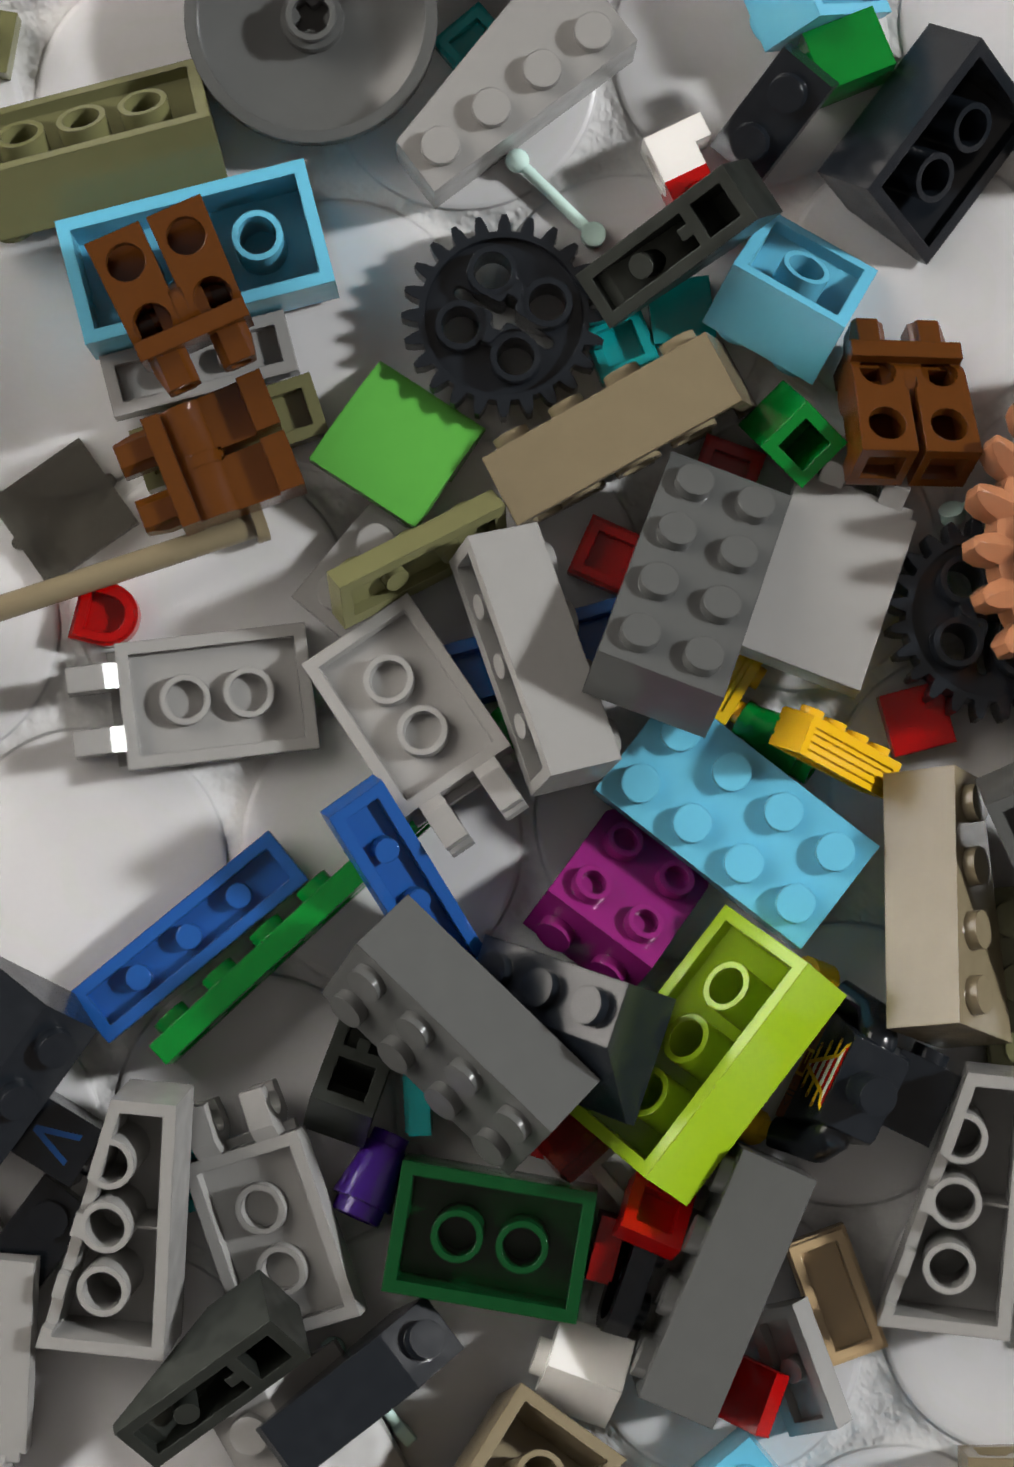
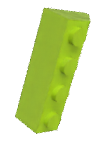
(732, 1038)

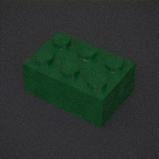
(490, 1238)

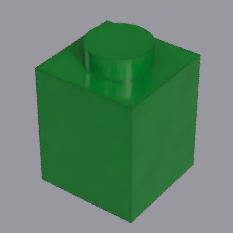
(851, 52)
(792, 433)

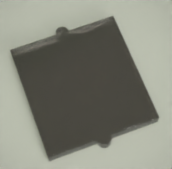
(65, 511)

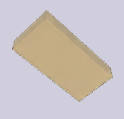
(837, 1292)

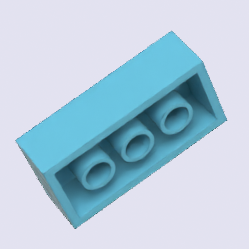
(265, 229)
(739, 824)

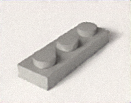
(139, 392)

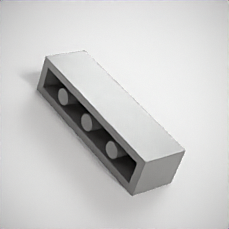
(534, 658)

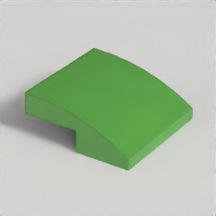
(397, 445)

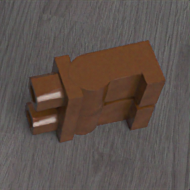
(181, 315)
(905, 407)
(216, 459)

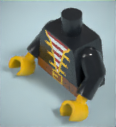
(841, 1083)

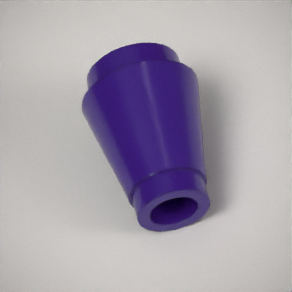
(372, 1178)

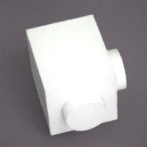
(582, 1370)

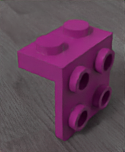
(617, 901)

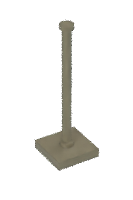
(133, 565)

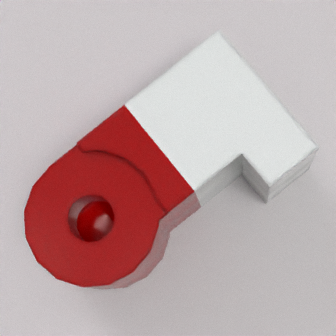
(676, 156)

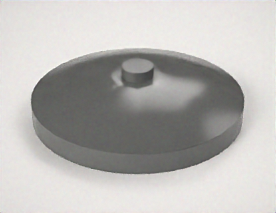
(311, 65)

